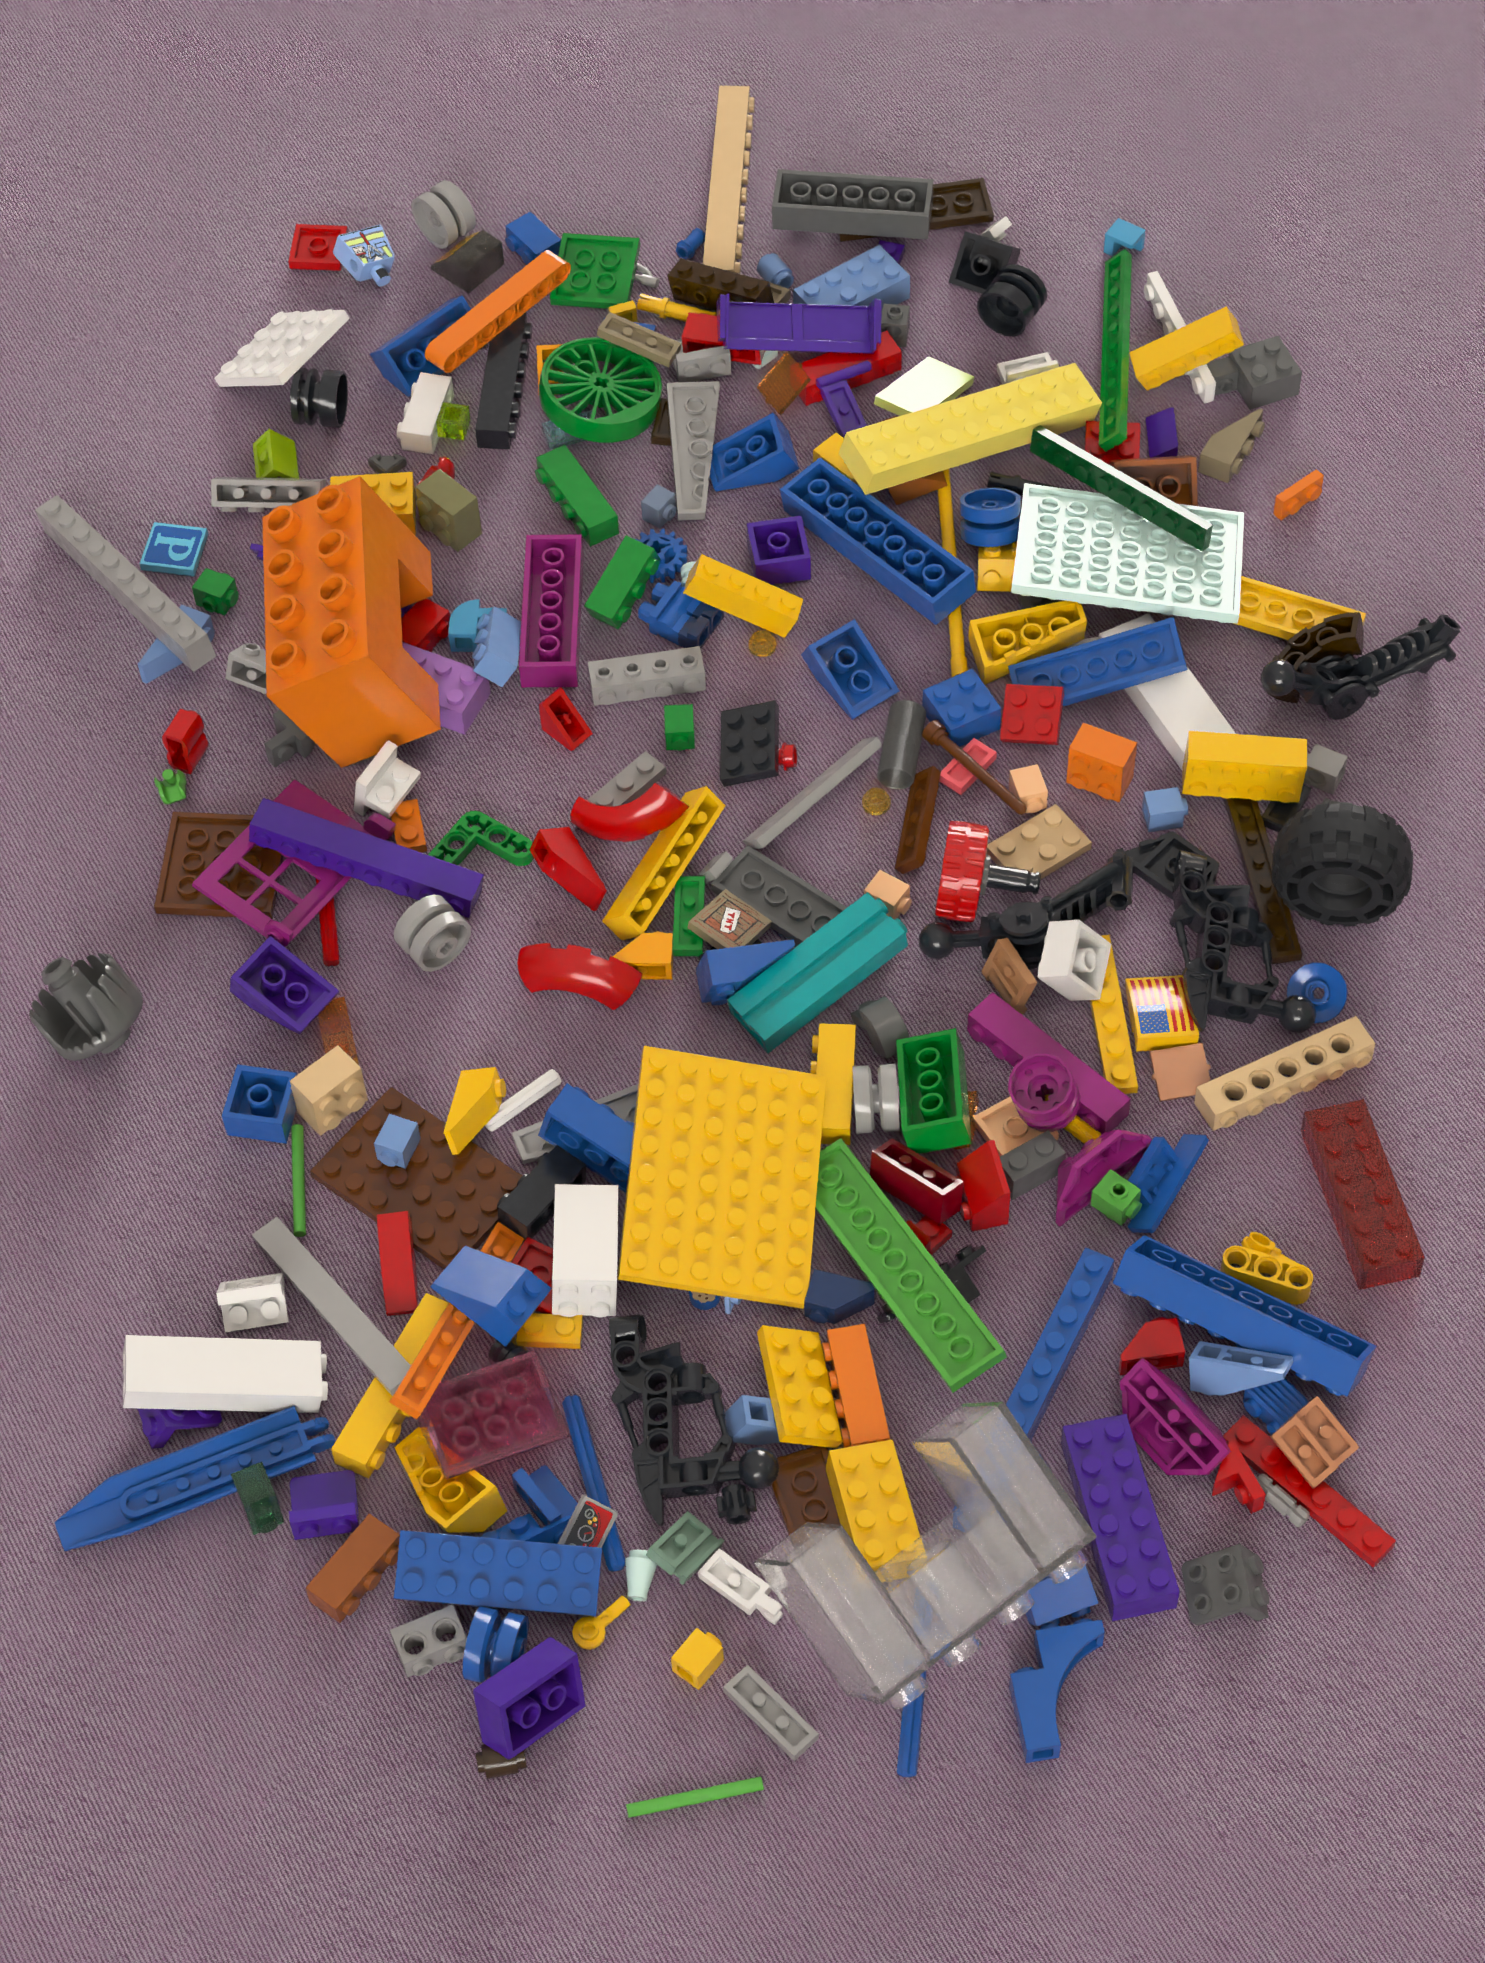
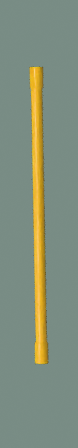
(958, 659)

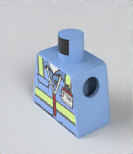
(366, 254)

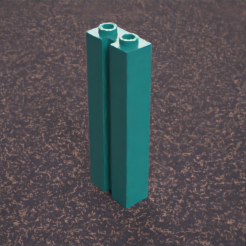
(818, 972)

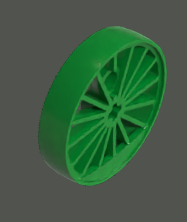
(600, 390)

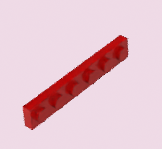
(1322, 1502)

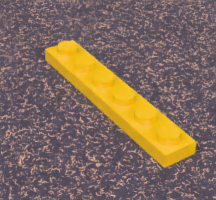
(1113, 1033)

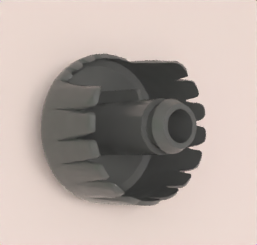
(88, 1006)

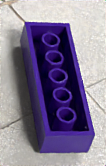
(1121, 1513)

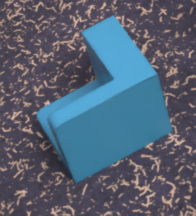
(1123, 234)

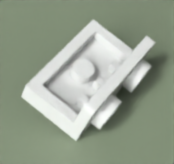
(1025, 367)

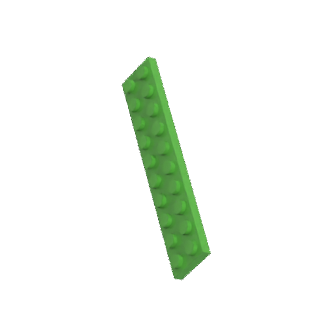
(902, 1270)

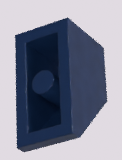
(836, 1297)

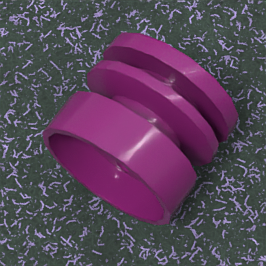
(1040, 1076)

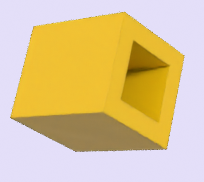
(698, 1658)

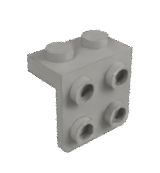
(702, 364)

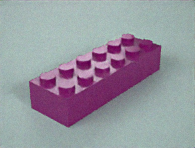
(551, 611)

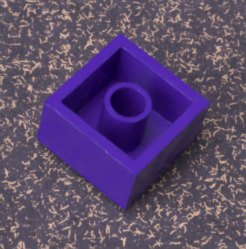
(779, 550)

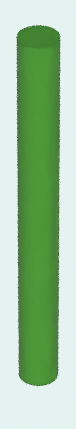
(298, 1180)
(694, 1797)

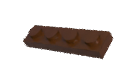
(918, 820)

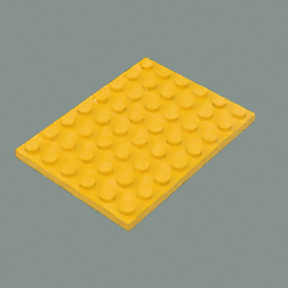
(722, 1178)

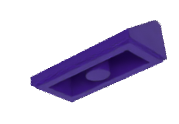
(1162, 434)

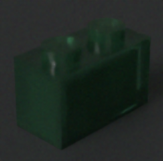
(257, 1498)

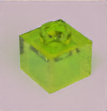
(453, 421)

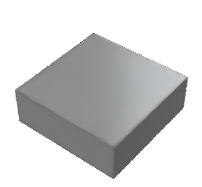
(716, 866)

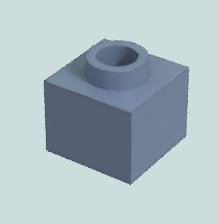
(658, 506)

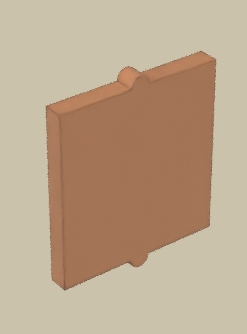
(1179, 1071)

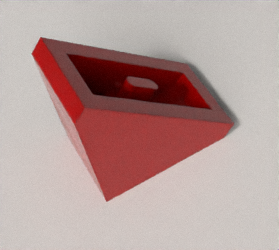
(562, 720)

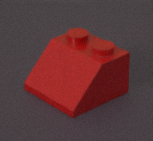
(984, 1188)

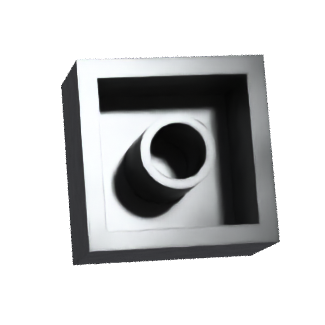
(1266, 372)

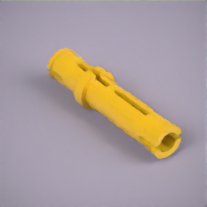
(667, 308)

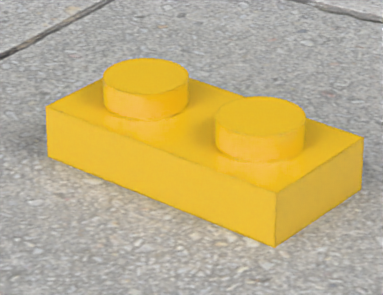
(551, 1331)

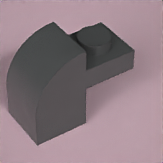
(287, 741)
(882, 1024)

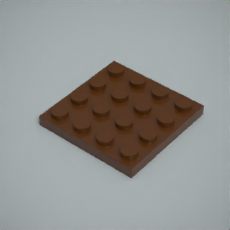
(191, 847)

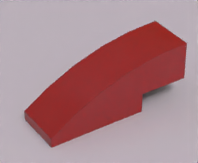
(397, 1263)

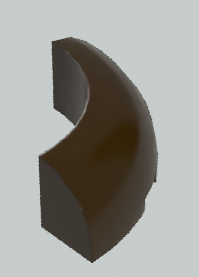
(1335, 636)

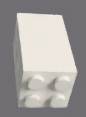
(585, 1250)

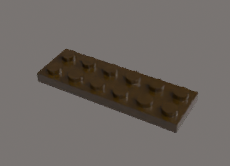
(953, 205)

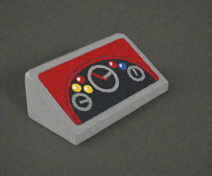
(589, 1524)

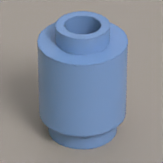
(775, 270)

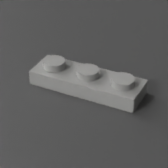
(630, 782)
(771, 1712)

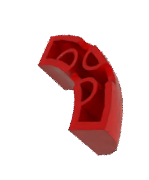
(631, 821)
(577, 972)

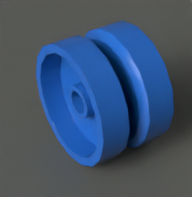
(990, 517)
(493, 1643)

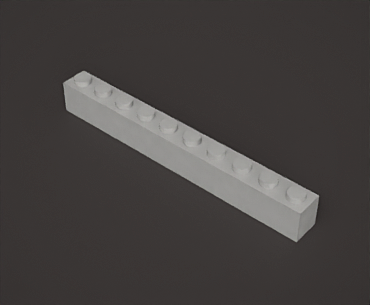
(126, 583)

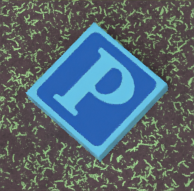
(174, 549)

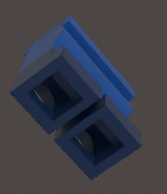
(679, 616)

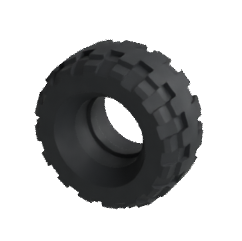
(1342, 864)

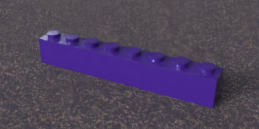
(363, 856)

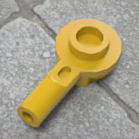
(1261, 1243)
(590, 1631)

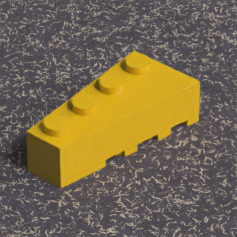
(1023, 636)

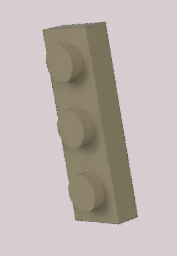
(639, 339)

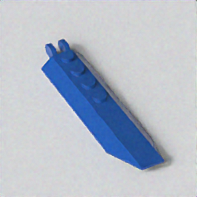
(191, 1477)

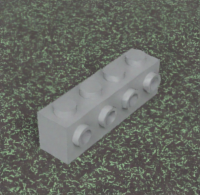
(261, 492)
(248, 667)
(647, 676)

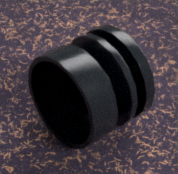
(1012, 300)
(315, 397)

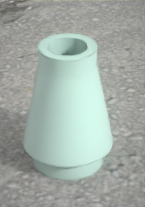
(639, 1574)

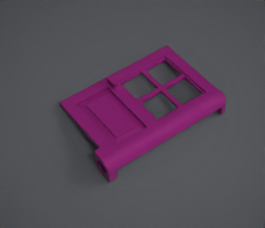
(330, 883)

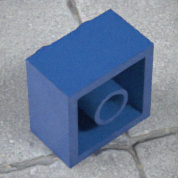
(963, 707)
(260, 1104)

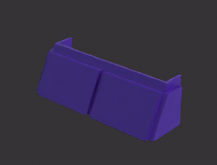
(799, 326)

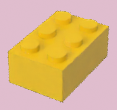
(394, 489)

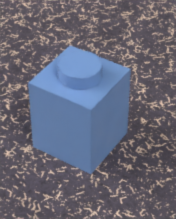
(1164, 809)
(397, 1141)

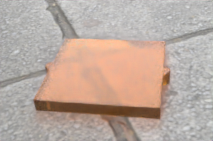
(783, 383)

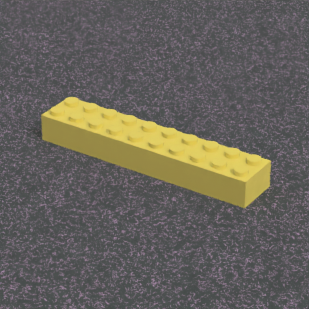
(968, 428)

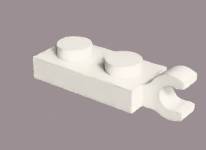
(740, 1586)

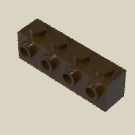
(704, 284)

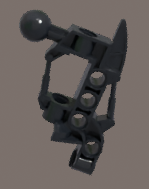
(1221, 919)
(687, 1383)

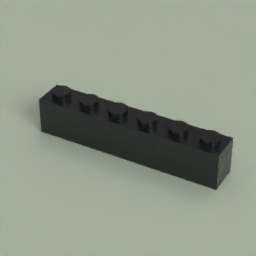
(502, 386)

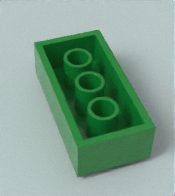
(933, 1091)

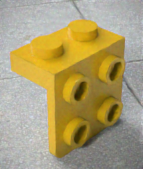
(996, 567)

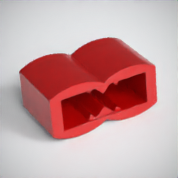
(185, 741)

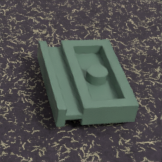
(684, 1547)

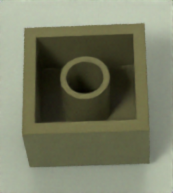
(448, 510)

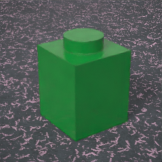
(679, 727)

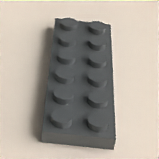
(778, 894)

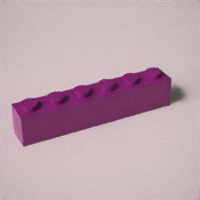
(1016, 1037)

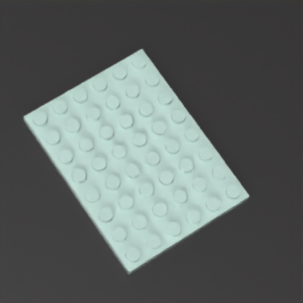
(1105, 555)

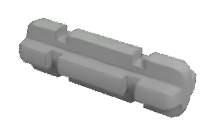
(1283, 1501)

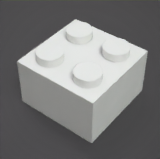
(1074, 960)

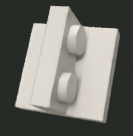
(384, 783)
(253, 1302)

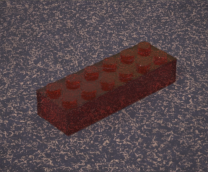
(1362, 1194)

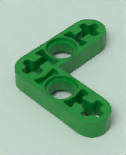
(474, 836)

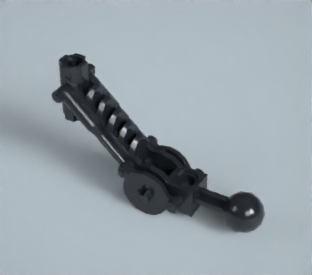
(1346, 682)
(1028, 922)

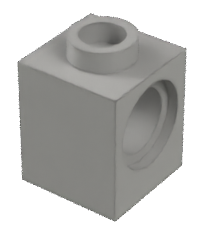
(1325, 768)

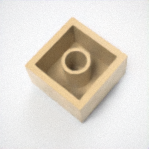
(329, 1090)

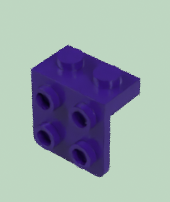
(161, 1423)
(323, 1504)

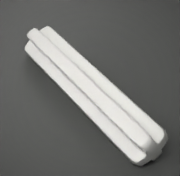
(524, 1099)

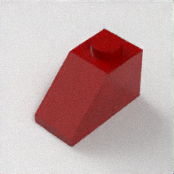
(1156, 1342)

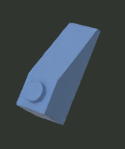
(160, 659)
(1230, 1369)
(752, 1421)

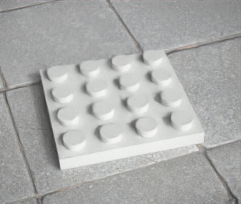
(281, 348)

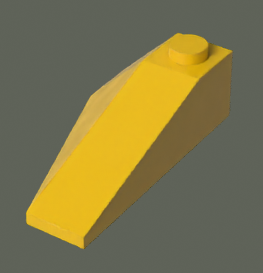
(455, 1503)

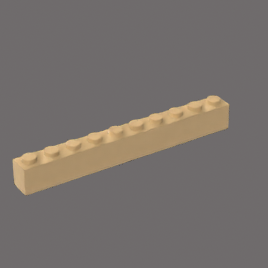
(728, 178)

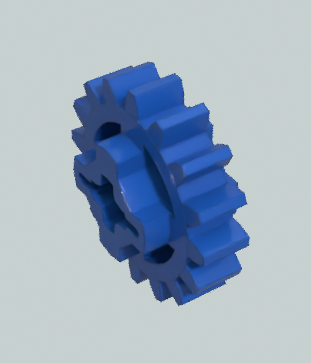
(669, 549)

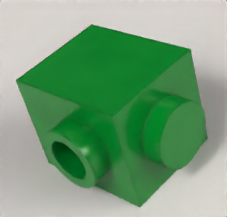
(215, 591)

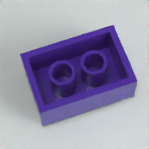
(529, 1698)

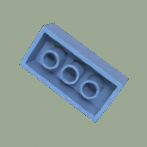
(858, 282)

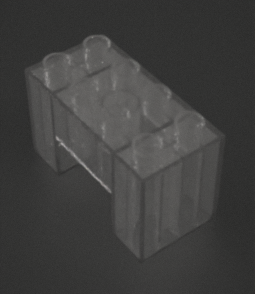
(935, 1594)

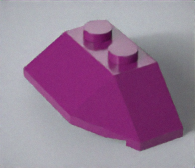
(1081, 1174)
(1170, 1423)

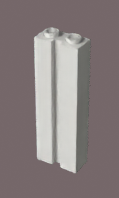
(1173, 703)
(223, 1374)

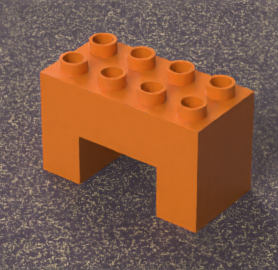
(333, 622)

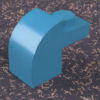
(463, 625)

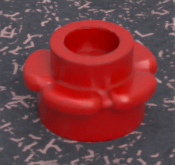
(788, 756)

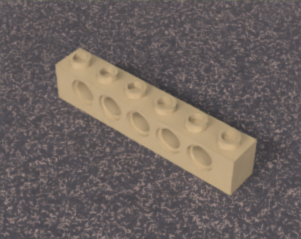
(1292, 1060)

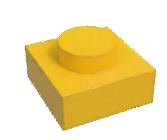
(626, 310)

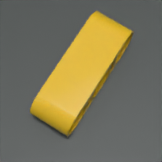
(1282, 1272)

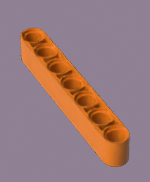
(497, 311)

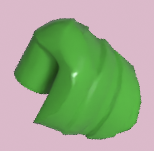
(172, 787)

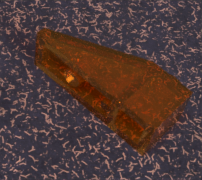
(336, 1028)

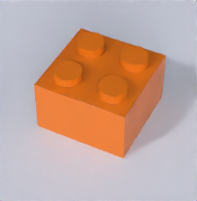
(1101, 762)

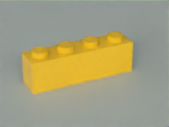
(1186, 348)
(743, 596)
(835, 1060)

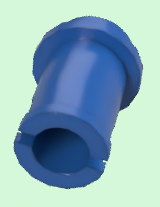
(687, 247)

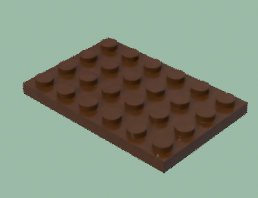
(446, 1194)

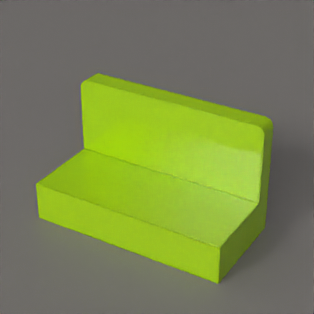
(275, 456)

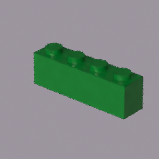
(577, 495)

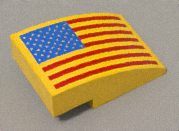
(1159, 1013)

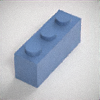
(497, 646)

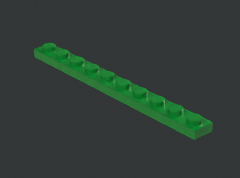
(1115, 351)

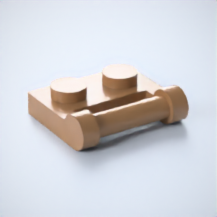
(1009, 975)

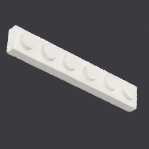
(1167, 312)

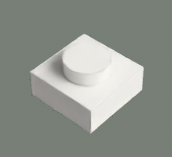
(997, 230)

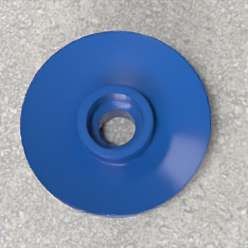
(1321, 975)

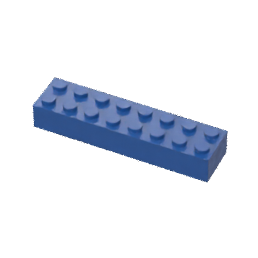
(878, 541)
(1243, 1314)

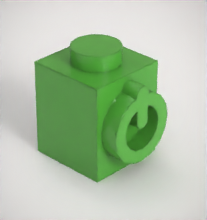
(1116, 1198)

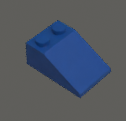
(753, 456)
(850, 670)
(730, 969)
(491, 1292)

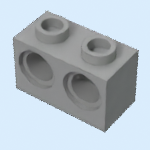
(426, 1634)

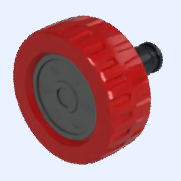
(968, 873)

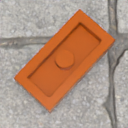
(1298, 494)
(409, 826)

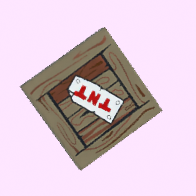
(729, 922)

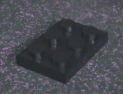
(749, 743)

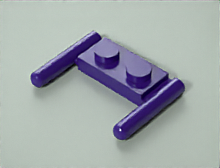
(840, 398)

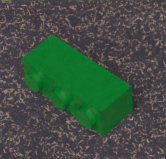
(622, 582)

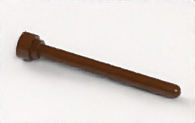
(936, 734)

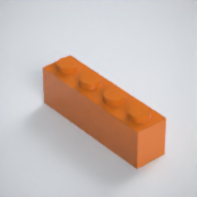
(856, 1386)

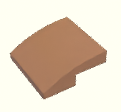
(1314, 1441)

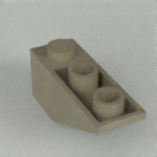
(1226, 449)

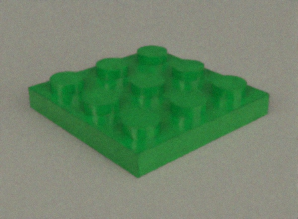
(600, 270)

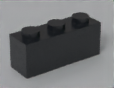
(533, 1199)

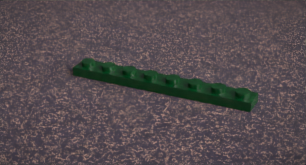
(1121, 488)

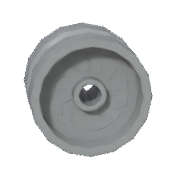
(443, 214)
(432, 933)
(876, 1098)

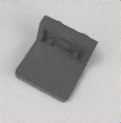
(1225, 1585)

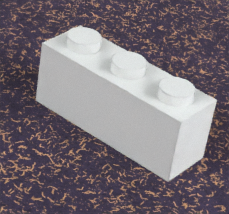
(419, 426)

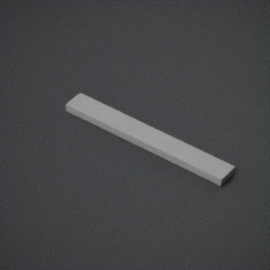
(332, 1304)

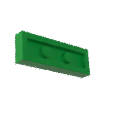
(687, 904)

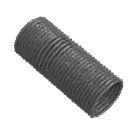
(901, 744)

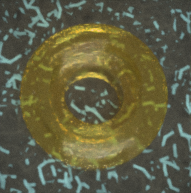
(762, 638)
(876, 795)

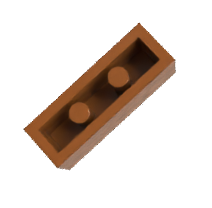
(354, 1568)

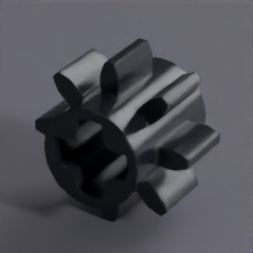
(736, 1504)

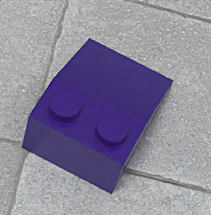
(282, 987)

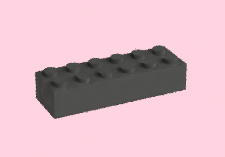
(852, 204)

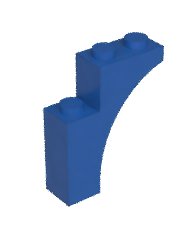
(1037, 1690)

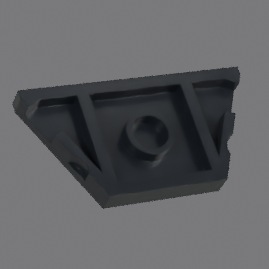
(1156, 860)

